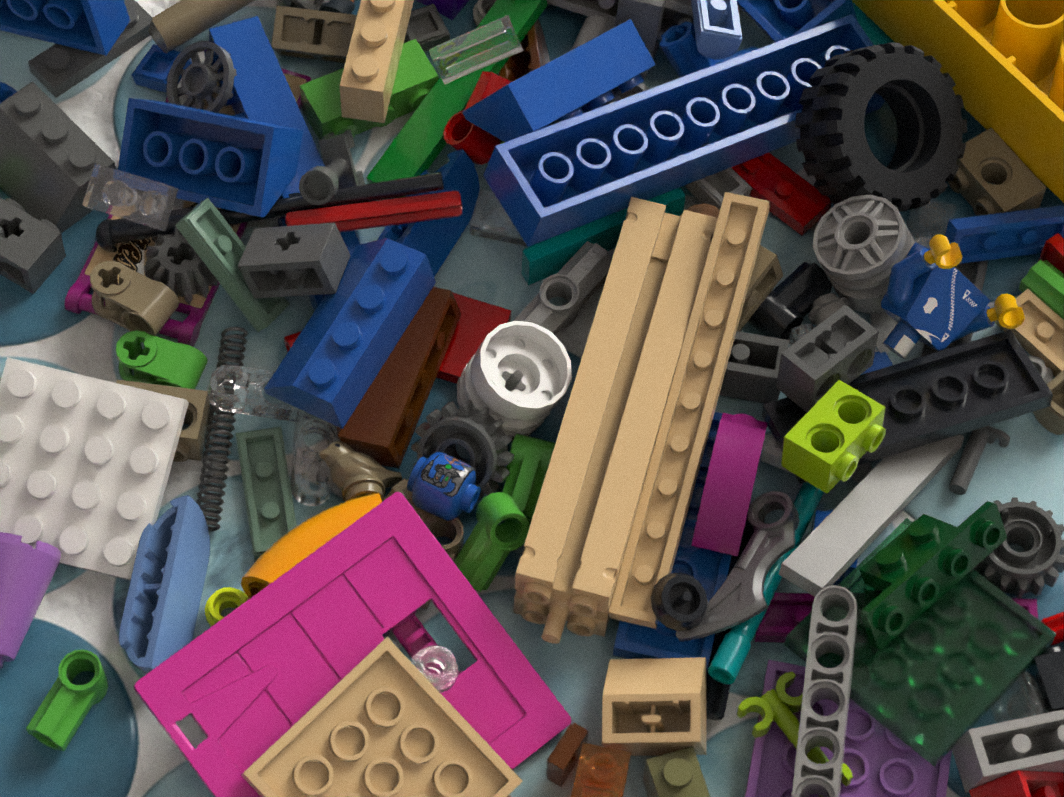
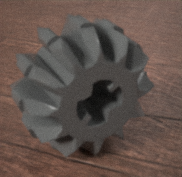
(178, 267)

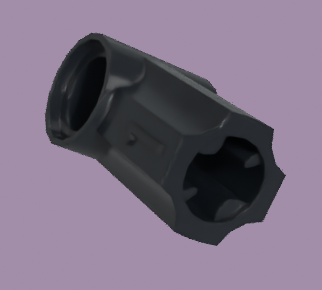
(791, 301)

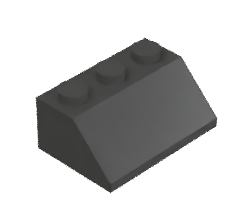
(45, 158)

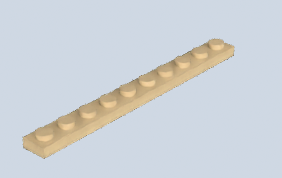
(689, 408)

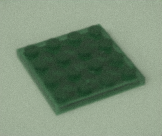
(941, 667)

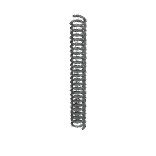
(217, 430)

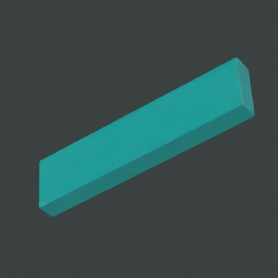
(552, 254)

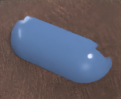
(166, 585)

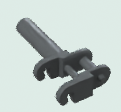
(972, 455)

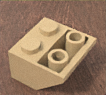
(655, 706)

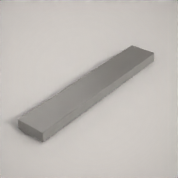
(865, 514)

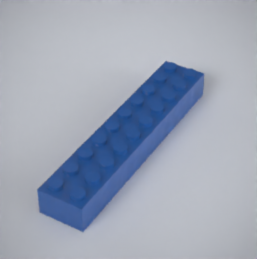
(663, 135)

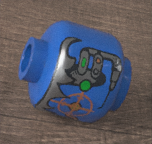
(443, 486)

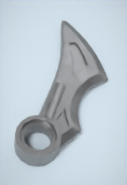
(743, 590)

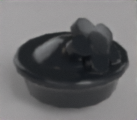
(679, 601)

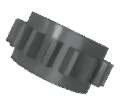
(474, 431)
(1040, 538)

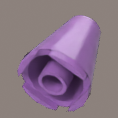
(23, 583)

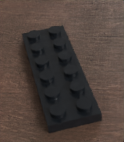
(939, 395)

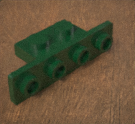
(923, 567)

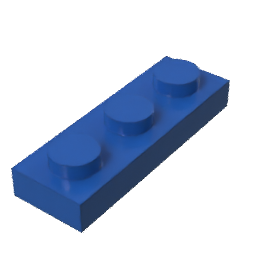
(1005, 233)

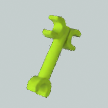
(780, 707)

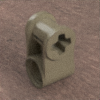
(135, 301)

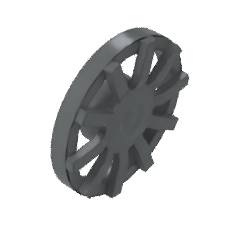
(200, 79)

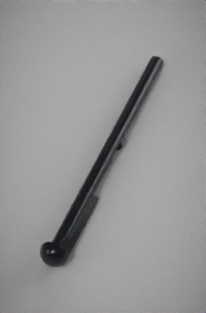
(121, 230)

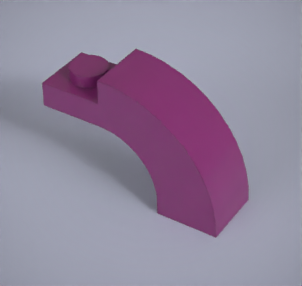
(729, 483)

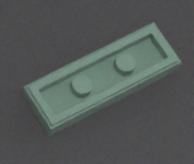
(221, 253)
(265, 487)

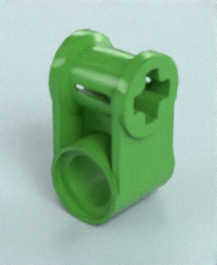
(160, 361)

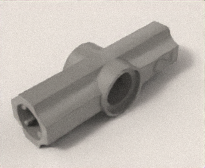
(574, 282)

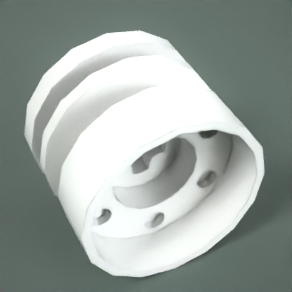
(517, 375)

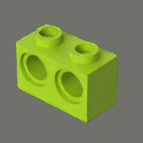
(833, 437)

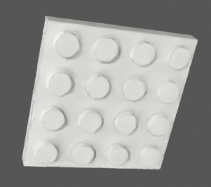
(83, 463)

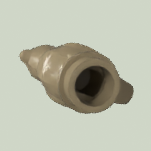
(357, 472)

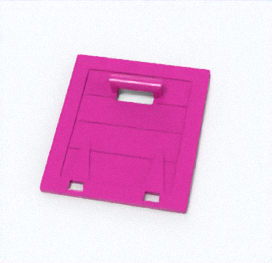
(316, 623)

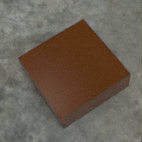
(566, 754)

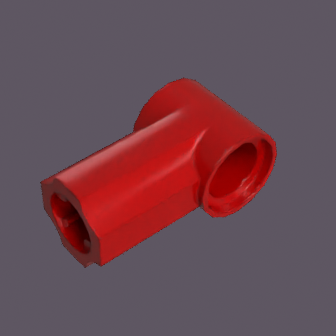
(467, 136)

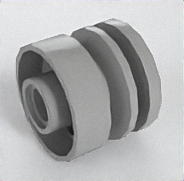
(859, 246)

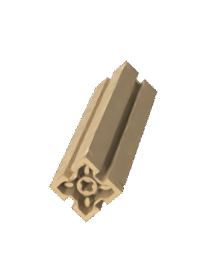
(611, 422)

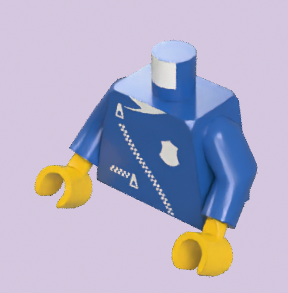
(938, 302)

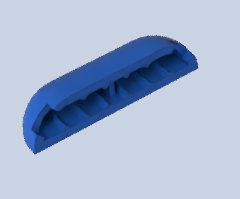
(439, 236)

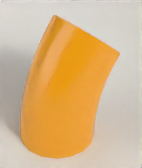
(304, 541)

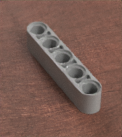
(828, 684)

